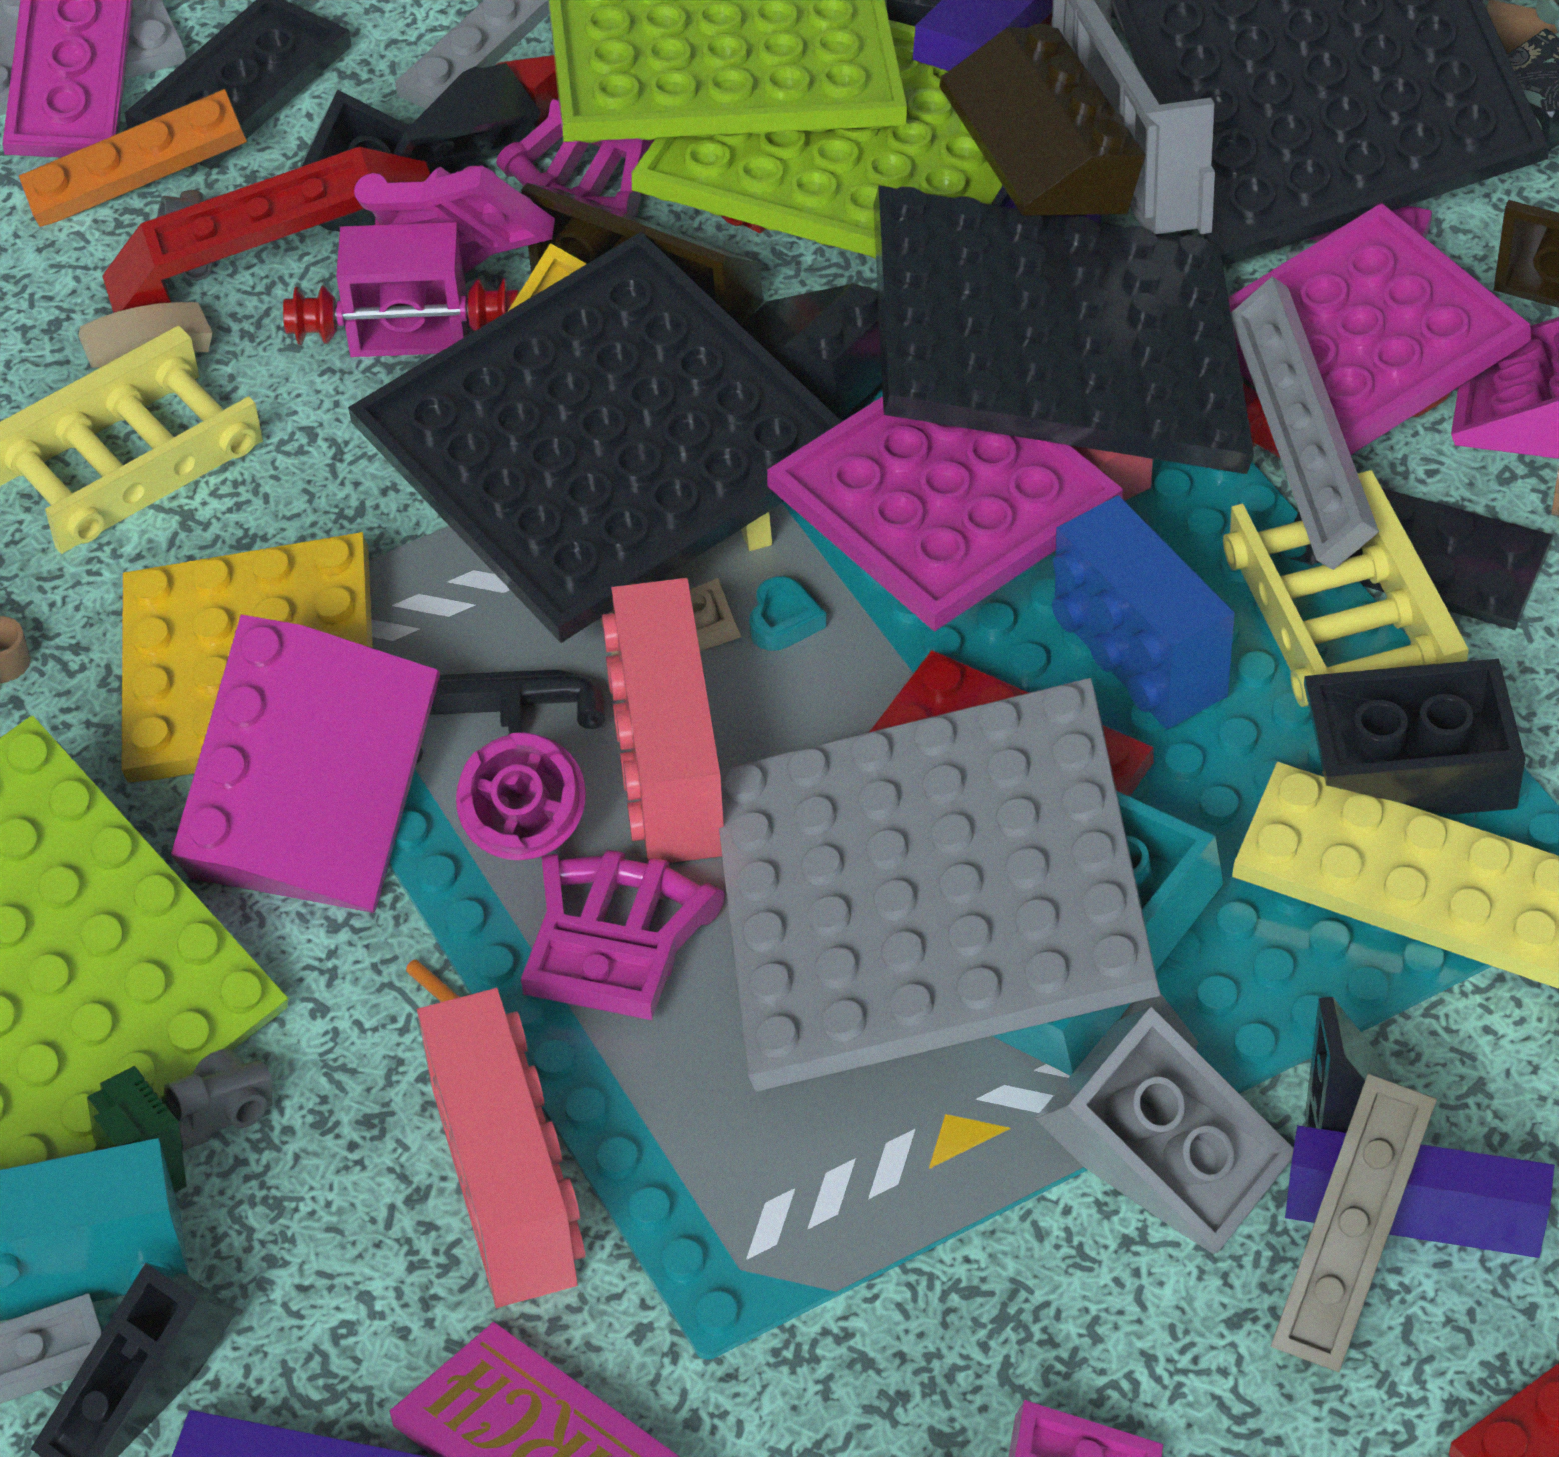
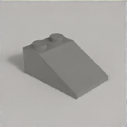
(1167, 1130)

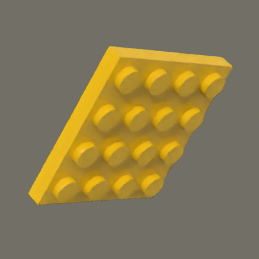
(183, 627)

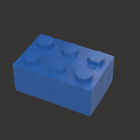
(1142, 612)

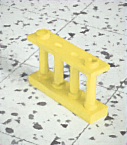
(115, 394)
(1386, 559)

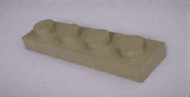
(1353, 1222)

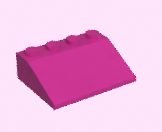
(1515, 400)
(305, 766)

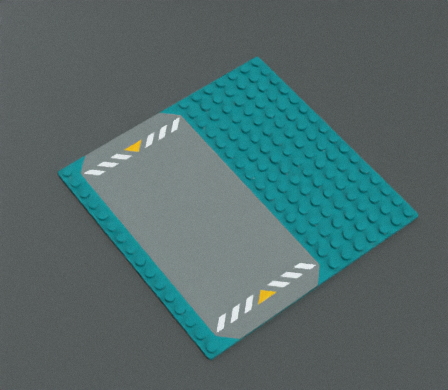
(817, 1185)

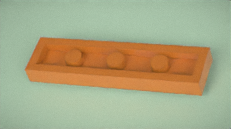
(132, 158)

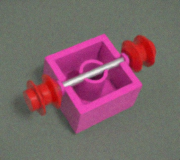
(397, 293)

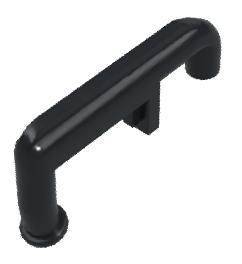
(511, 690)

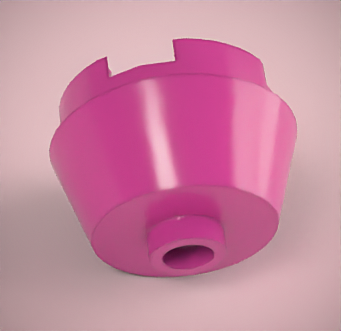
(520, 796)

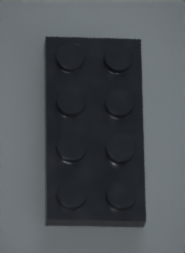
(259, 62)
(1474, 561)

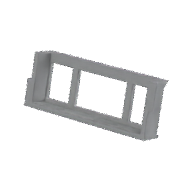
(1177, 137)

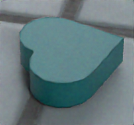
(784, 614)

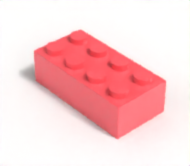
(663, 721)
(502, 1147)

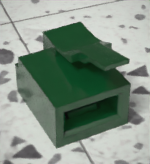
(131, 1113)

